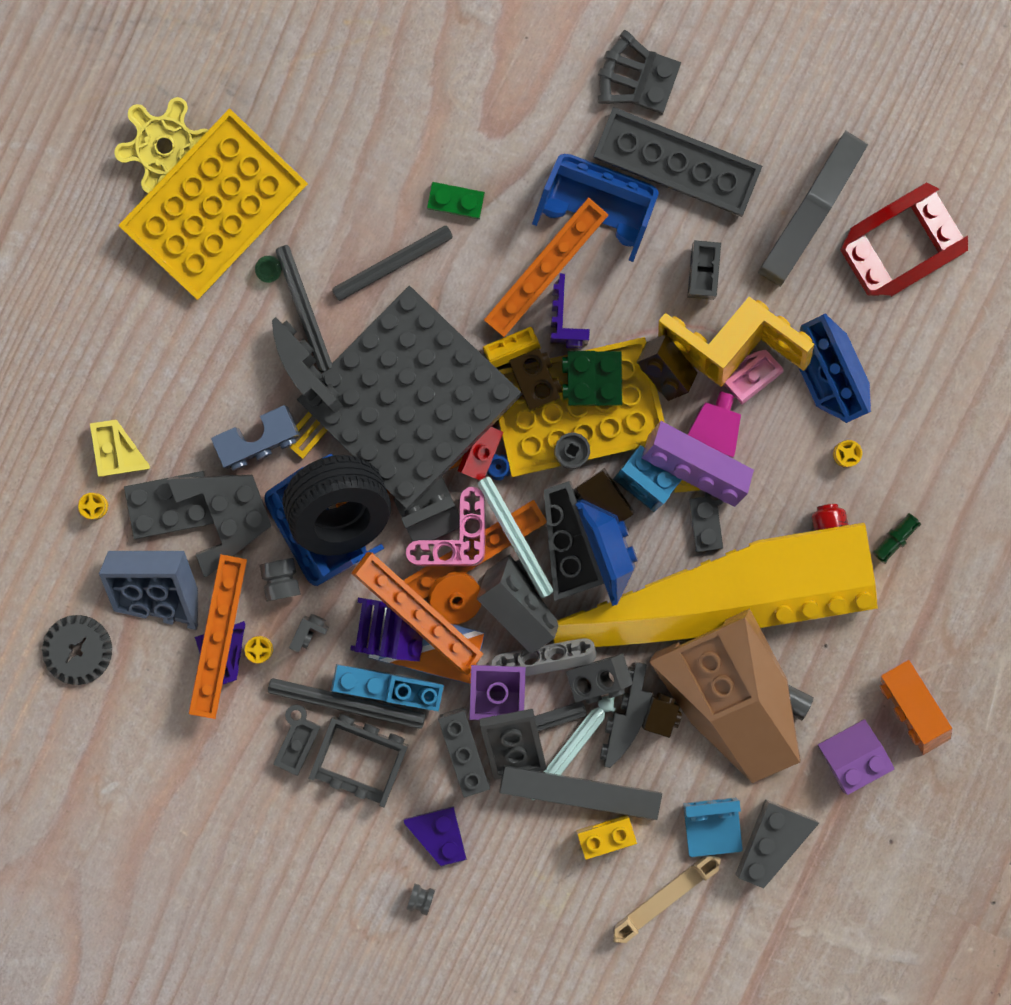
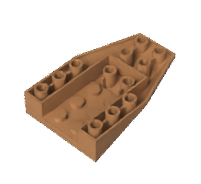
(734, 695)

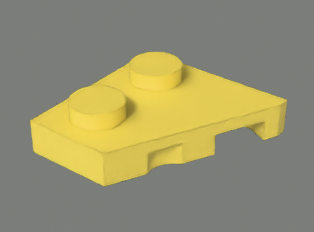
(115, 450)

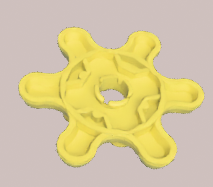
(149, 132)

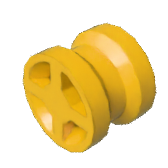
(851, 451)
(88, 506)
(253, 654)

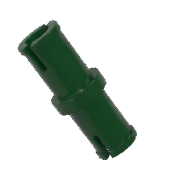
(896, 538)

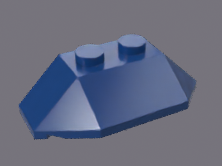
(835, 372)
(609, 547)

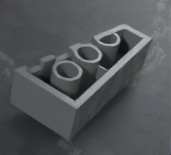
(571, 554)

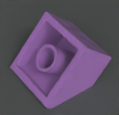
(496, 690)
(855, 757)

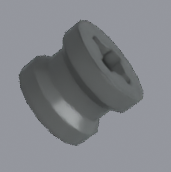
(420, 899)

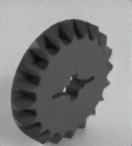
(95, 649)

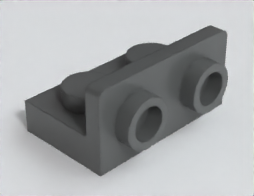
(304, 635)

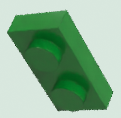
(456, 200)

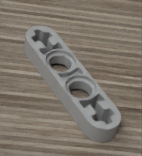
(543, 655)

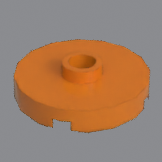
(451, 586)

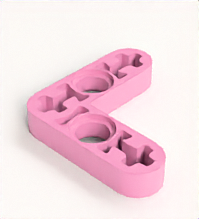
(458, 546)

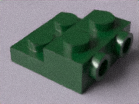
(593, 378)

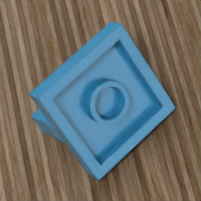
(645, 481)

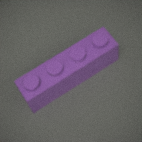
(697, 464)

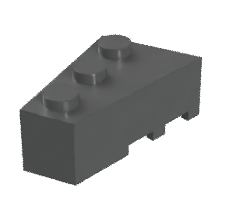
(517, 605)
(773, 842)

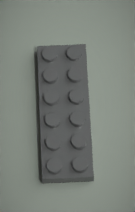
(677, 162)

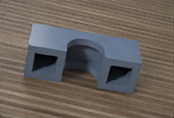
(278, 431)

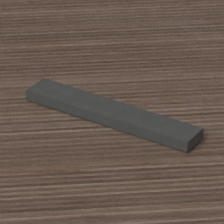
(580, 792)

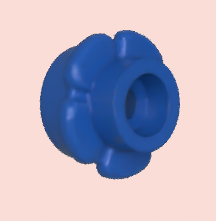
(501, 473)

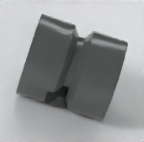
(572, 450)
(279, 579)

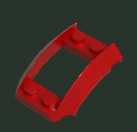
(936, 224)

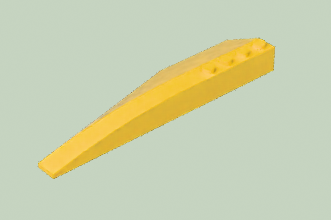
(774, 577)

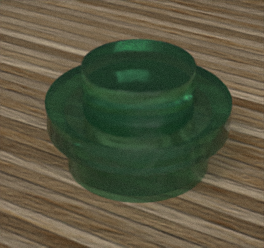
(268, 269)

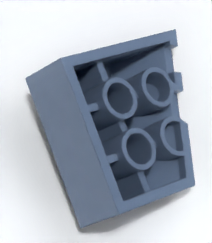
(151, 585)

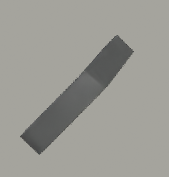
(813, 208)

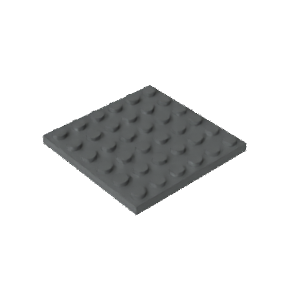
(412, 397)

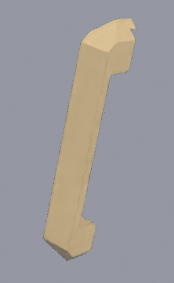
(700, 870)

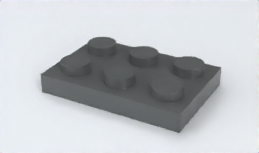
(156, 512)
(513, 741)

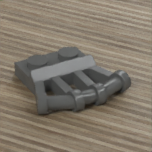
(654, 82)

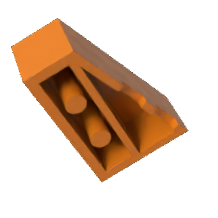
(916, 707)

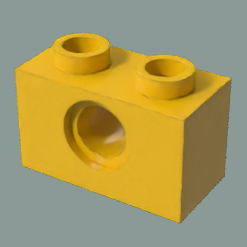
(606, 836)

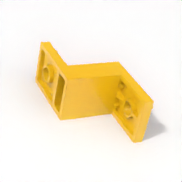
(737, 339)

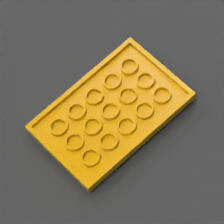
(213, 204)
(608, 429)

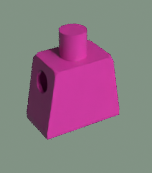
(717, 425)

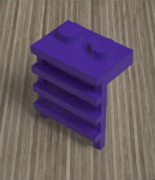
(571, 337)
(398, 638)

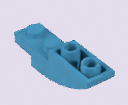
(387, 687)

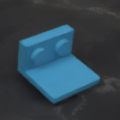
(713, 827)

